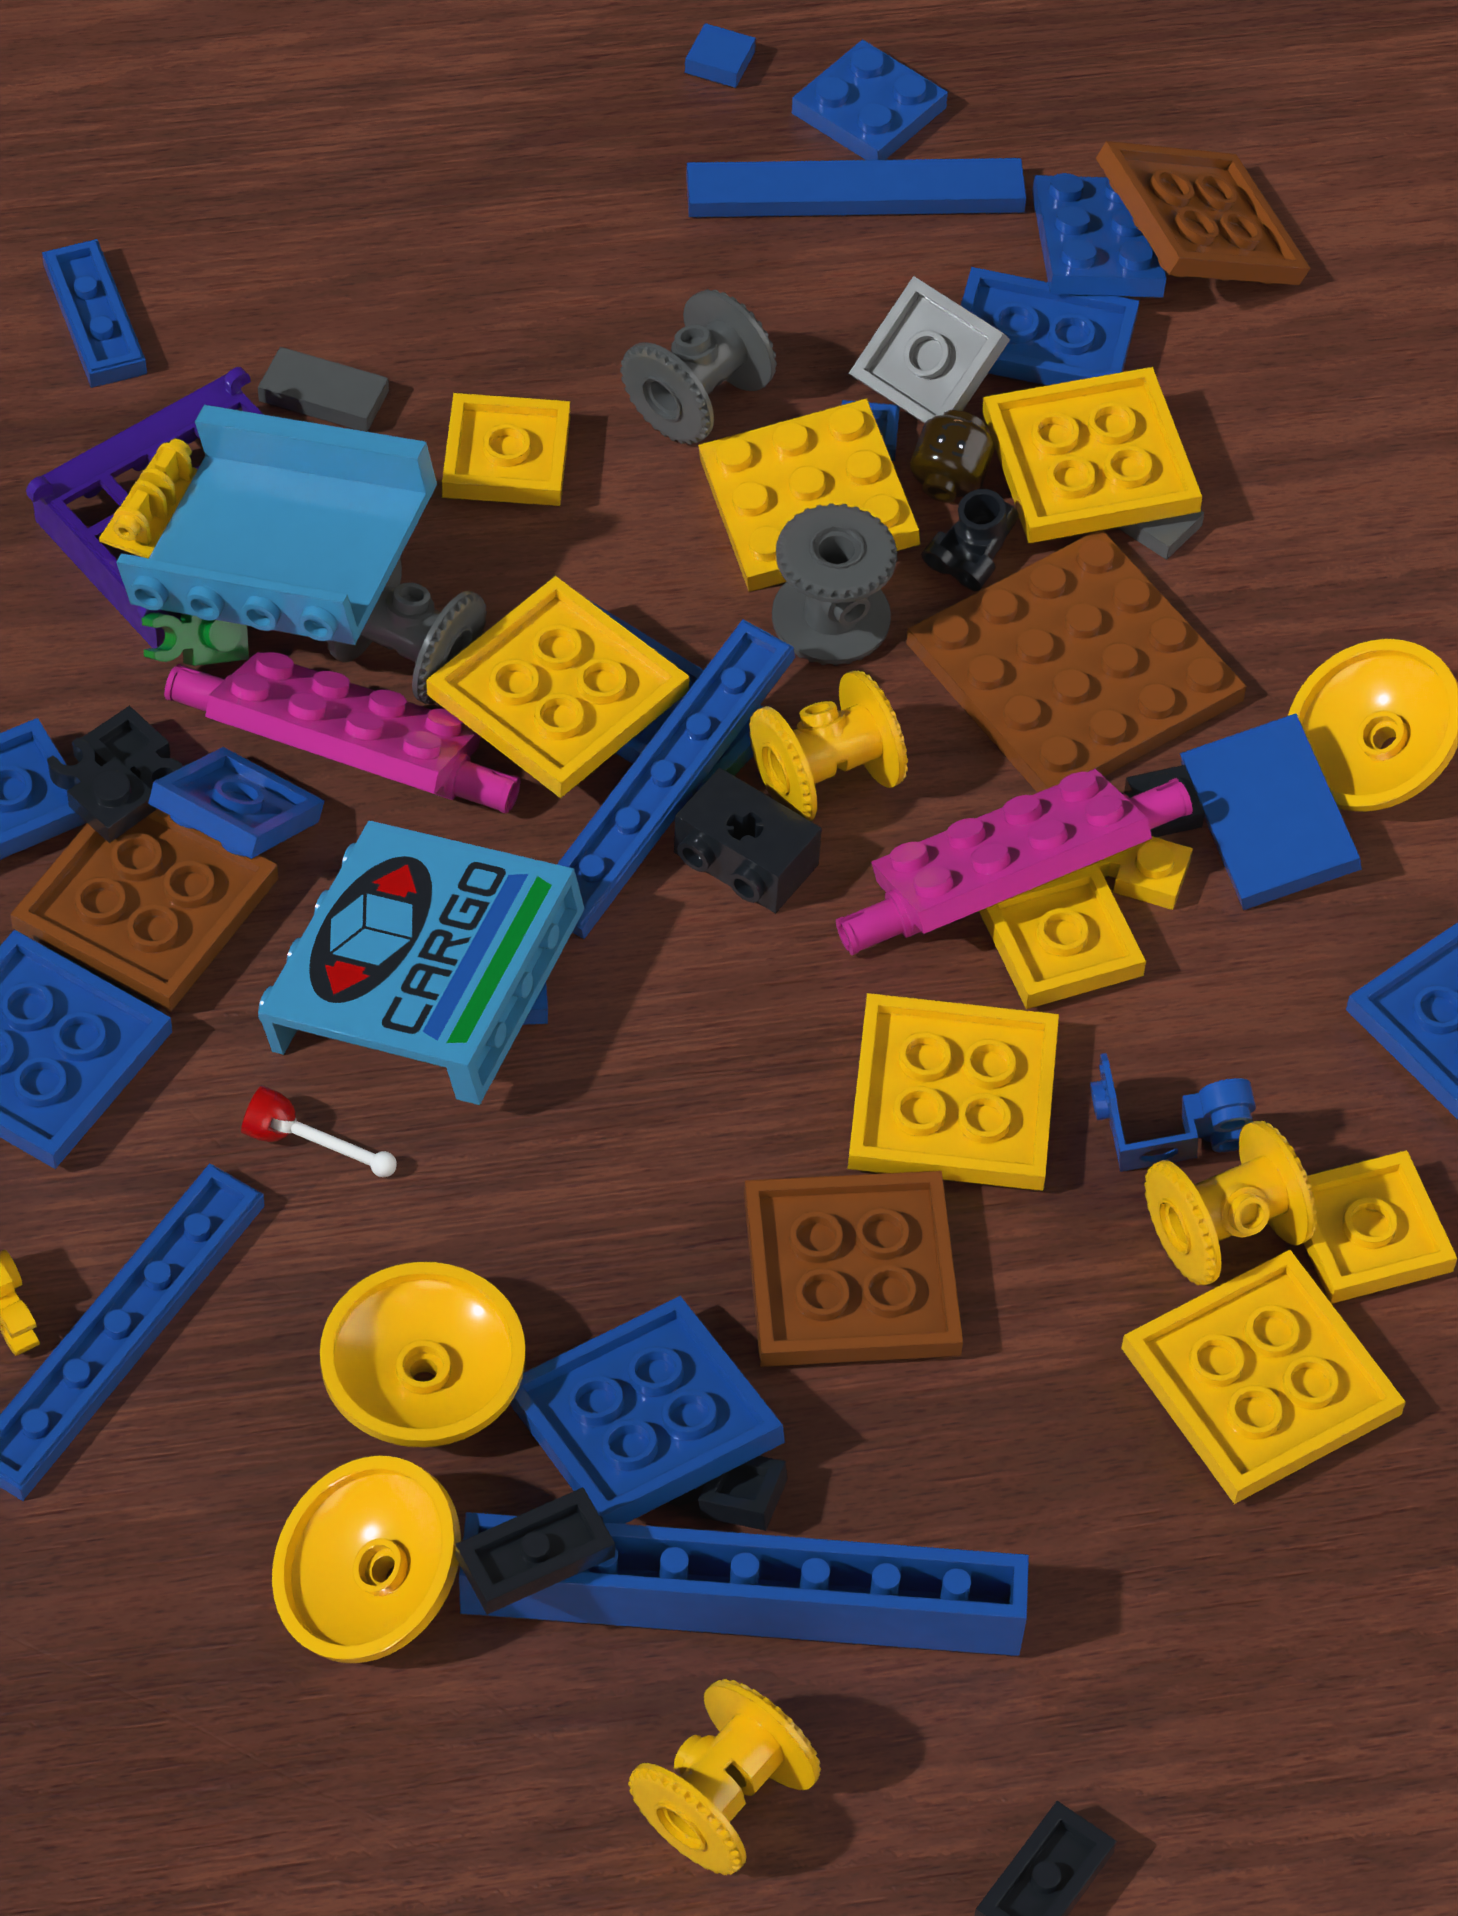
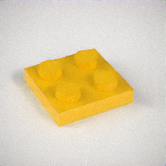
(506, 449)
(1064, 938)
(1375, 1228)

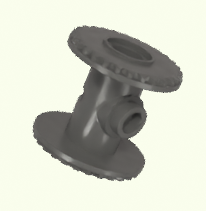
(714, 346)
(834, 582)
(412, 626)

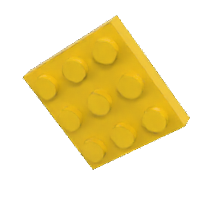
(1091, 455)
(795, 465)
(557, 686)
(954, 1091)
(1262, 1376)

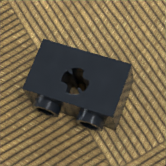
(747, 840)

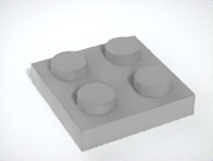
(929, 353)

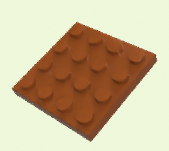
(1075, 664)

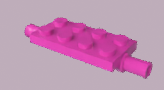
(348, 725)
(1007, 854)

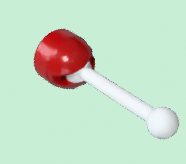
(272, 1118)

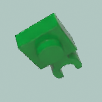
(198, 639)

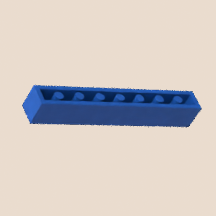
(786, 1589)

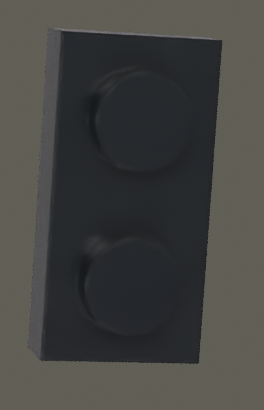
(535, 1550)
(1050, 1868)

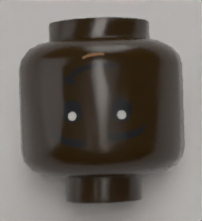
(952, 455)

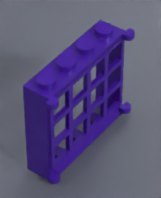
(98, 468)

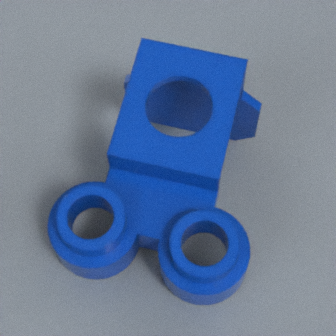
(1212, 1114)

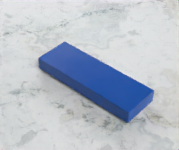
(94, 313)

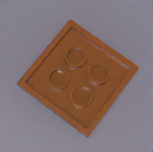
(1202, 214)
(145, 905)
(852, 1268)

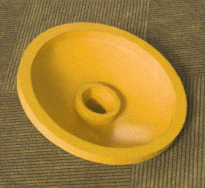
(1375, 695)
(418, 1322)
(344, 1543)

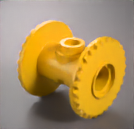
(828, 740)
(1237, 1202)
(716, 1773)

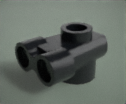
(973, 540)

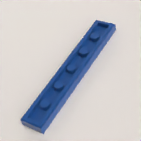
(855, 187)
(673, 766)
(121, 1326)

